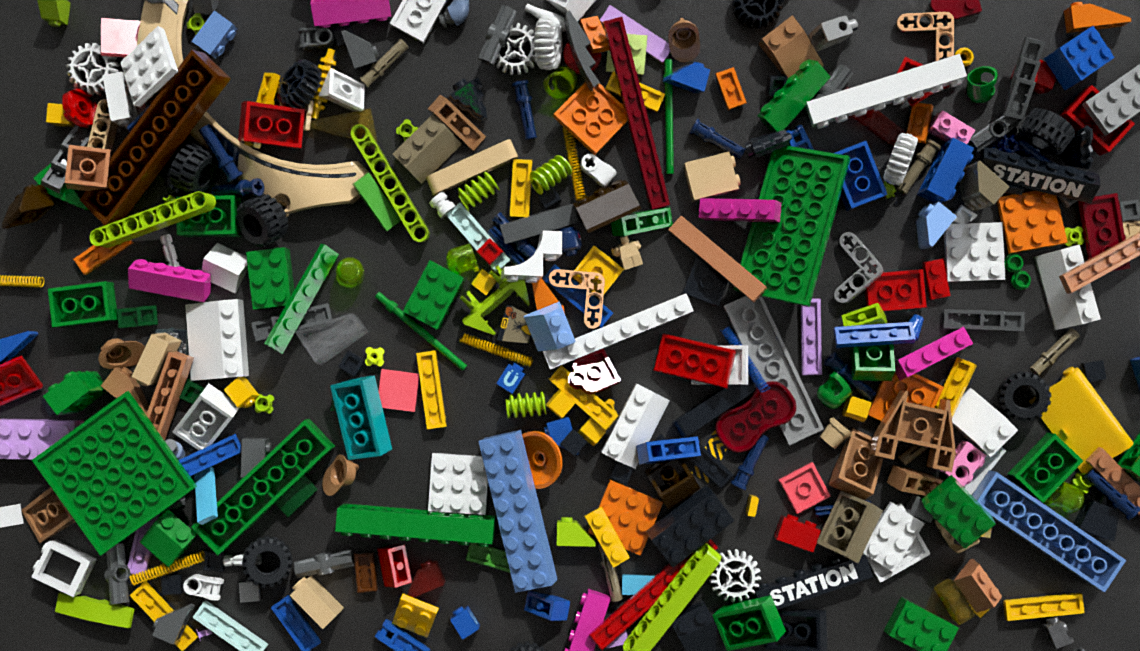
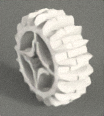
(520, 43)
(548, 43)
(92, 55)
(900, 159)
(747, 586)

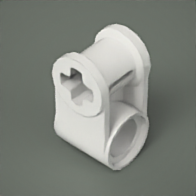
(600, 172)
(207, 586)

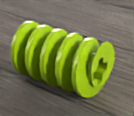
(549, 173)
(477, 190)
(525, 404)

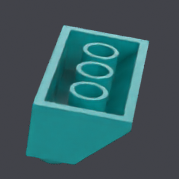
(361, 418)

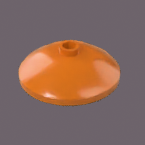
(544, 471)

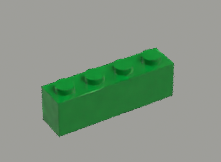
(794, 95)

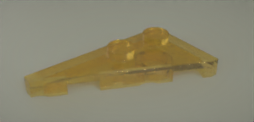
(342, 124)

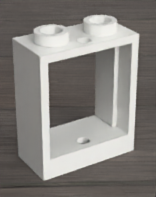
(119, 99)
(81, 576)

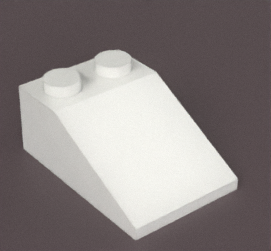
(206, 418)
(982, 423)

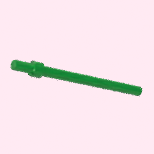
(669, 119)
(392, 307)

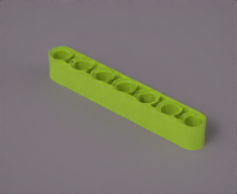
(382, 178)
(160, 219)
(673, 600)

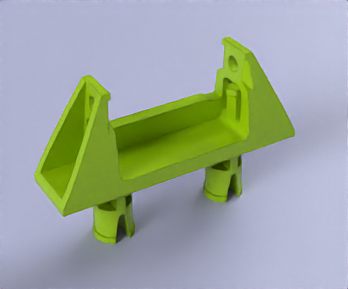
(479, 310)

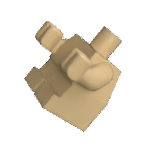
(628, 253)

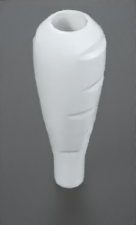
(540, 13)

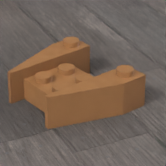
(917, 426)

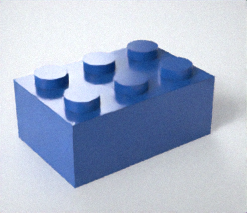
(1079, 58)
(946, 171)
(862, 178)

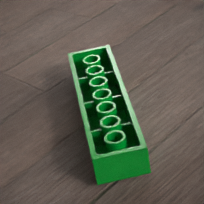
(264, 485)
(415, 523)

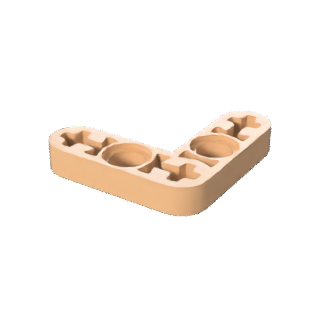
(939, 29)
(586, 285)

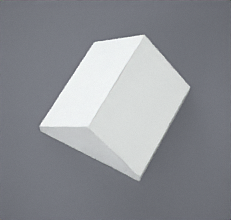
(343, 91)
(226, 267)

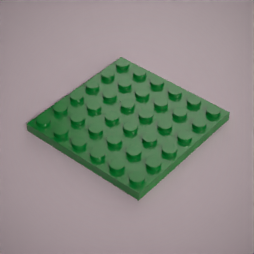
(114, 473)

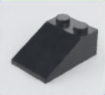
(697, 629)
(804, 631)

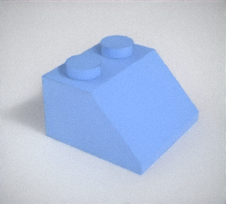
(932, 224)
(549, 328)

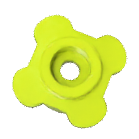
(379, 356)

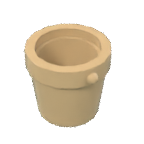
(835, 433)

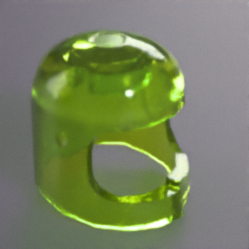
(567, 74)
(461, 259)
(350, 272)
(1070, 498)

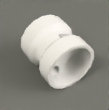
(442, 204)

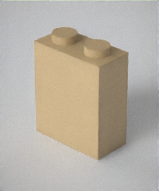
(711, 176)
(153, 358)
(316, 601)

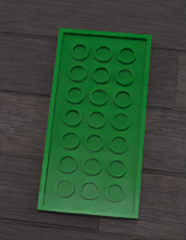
(791, 252)

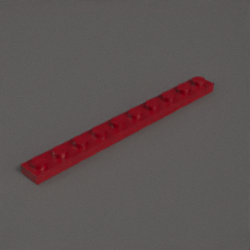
(636, 112)

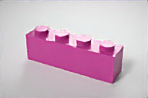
(345, 11)
(740, 210)
(169, 280)
(932, 353)
(591, 616)

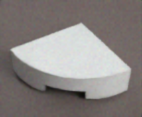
(963, 215)

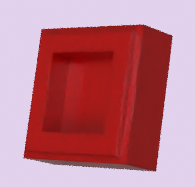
(489, 251)

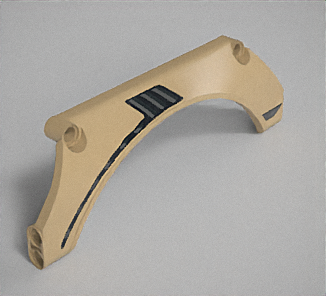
(302, 184)

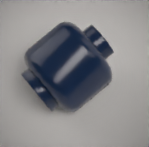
(571, 241)

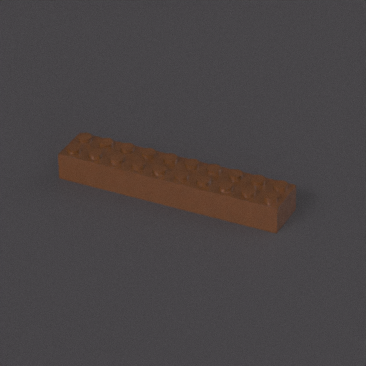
(157, 136)

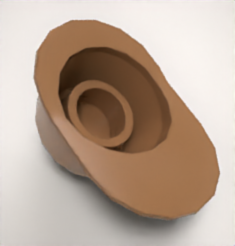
(684, 41)
(118, 354)
(339, 474)

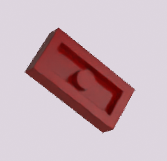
(936, 279)

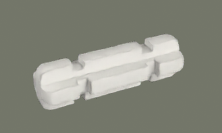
(169, 250)
(229, 560)

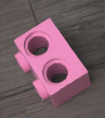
(947, 127)
(968, 467)

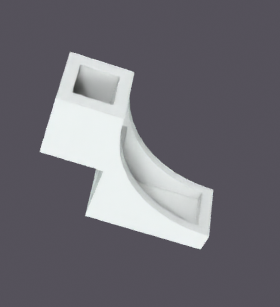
(532, 270)

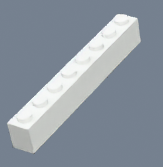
(885, 91)
(620, 330)

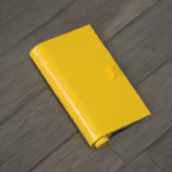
(1083, 418)

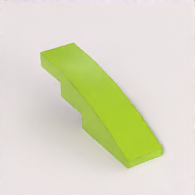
(94, 610)

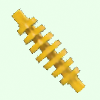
(328, 61)

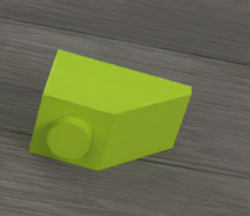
(54, 11)
(865, 316)
(572, 533)

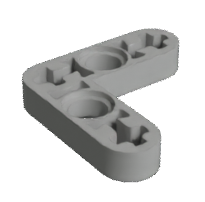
(863, 272)

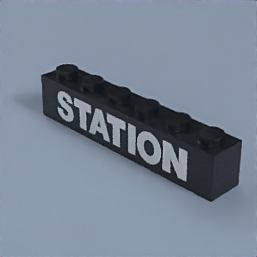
(1042, 175)
(815, 581)

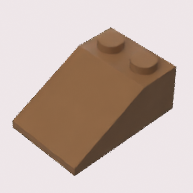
(789, 47)
(856, 468)
(47, 515)

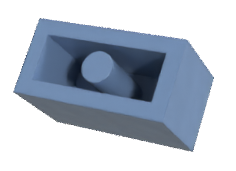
(215, 35)

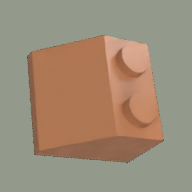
(87, 168)
(977, 587)

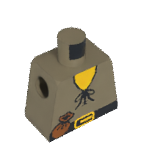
(514, 326)

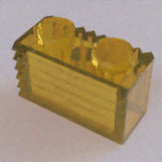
(954, 601)

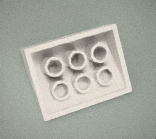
(217, 339)

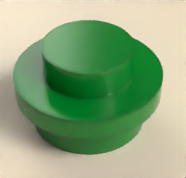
(1013, 262)
(1020, 280)

